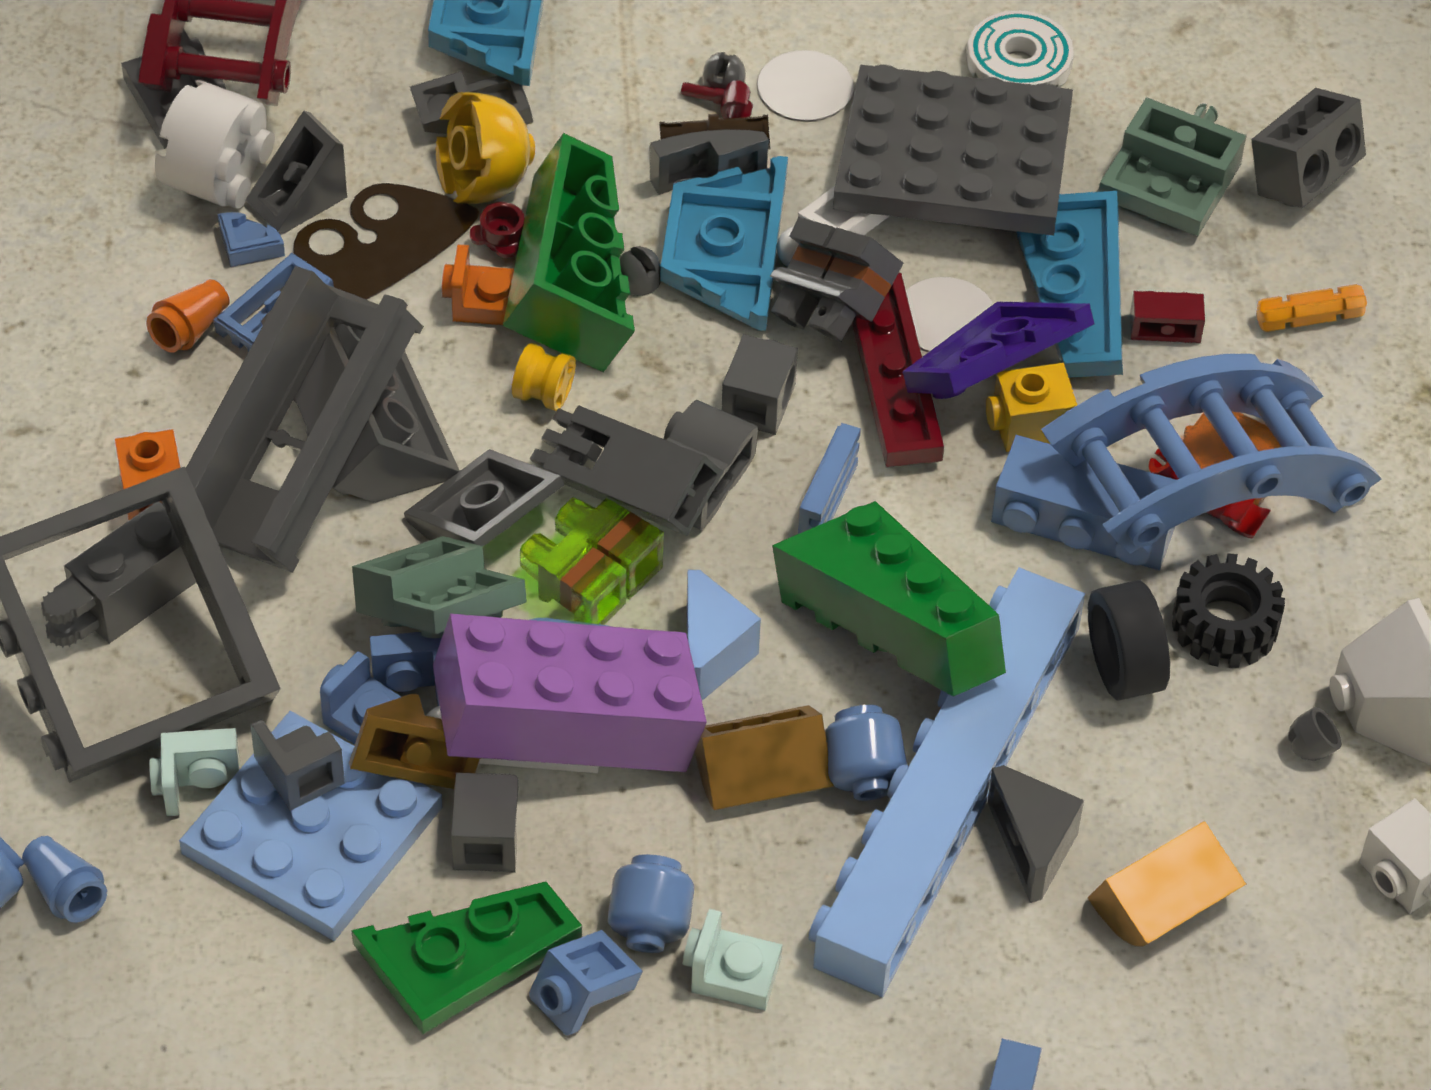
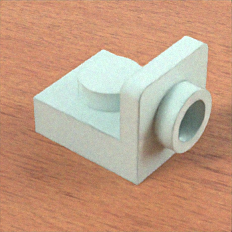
(193, 759)
(731, 964)

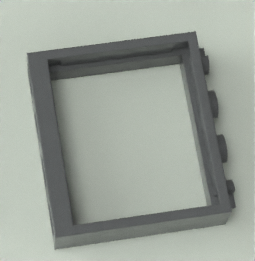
(218, 590)

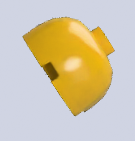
(483, 148)

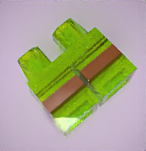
(598, 563)

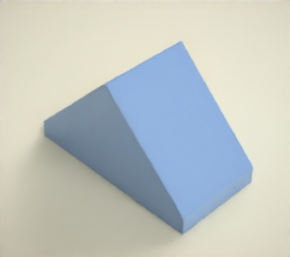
(719, 632)

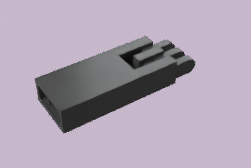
(633, 469)

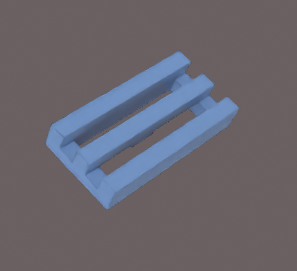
(263, 292)
(830, 478)

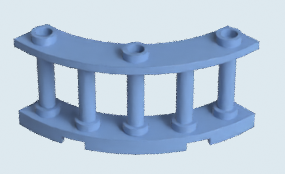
(1215, 386)

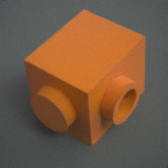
(145, 458)

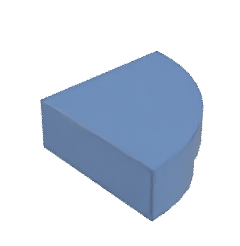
(248, 240)

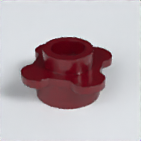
(499, 229)

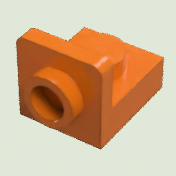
(476, 291)

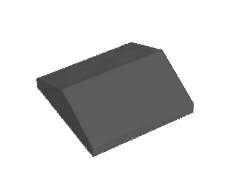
(482, 499)

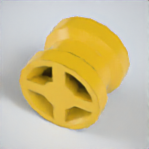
(543, 376)

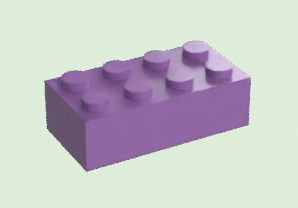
(568, 693)

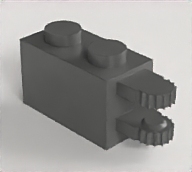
(118, 581)

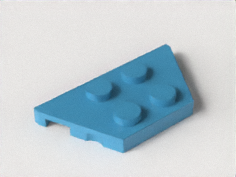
(488, 34)
(726, 240)

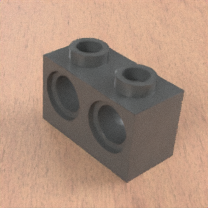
(1308, 147)

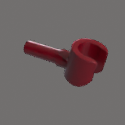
(733, 99)

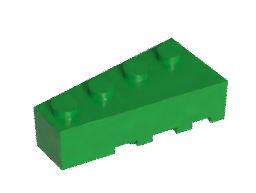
(568, 262)

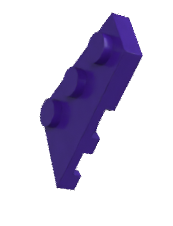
(994, 342)

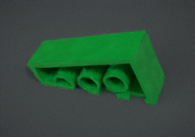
(892, 595)

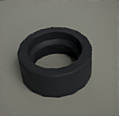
(1128, 640)

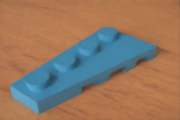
(1082, 267)

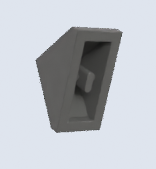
(301, 177)
(1035, 825)

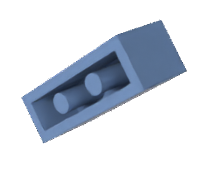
(1069, 504)

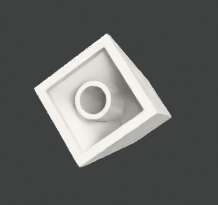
(1387, 682)

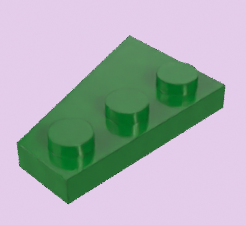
(464, 955)

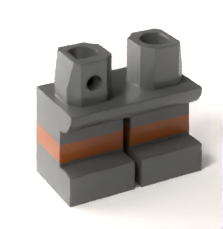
(838, 273)

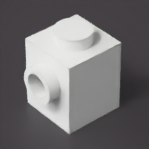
(1400, 855)

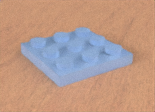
(320, 856)

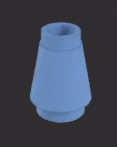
(65, 880)

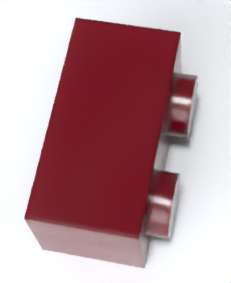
(1167, 316)

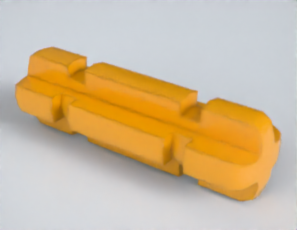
(1311, 307)

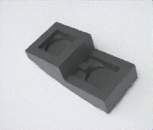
(433, 95)
(705, 155)

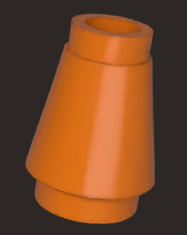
(184, 317)

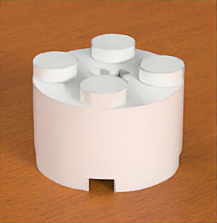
(213, 144)

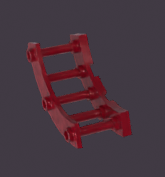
(166, 60)

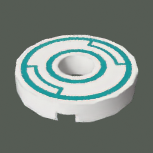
(1020, 32)

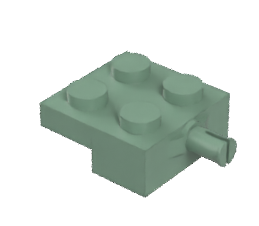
(1174, 165)
(429, 583)

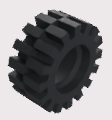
(1234, 584)

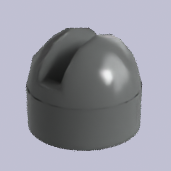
(723, 63)
(633, 264)
(1314, 735)

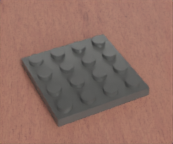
(954, 149)

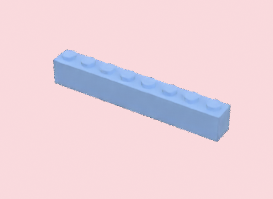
(942, 791)

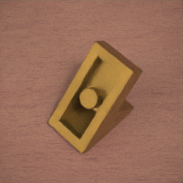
(407, 745)

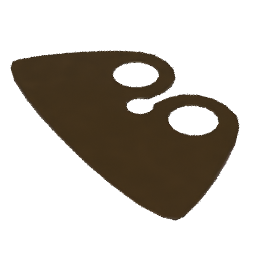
(405, 242)

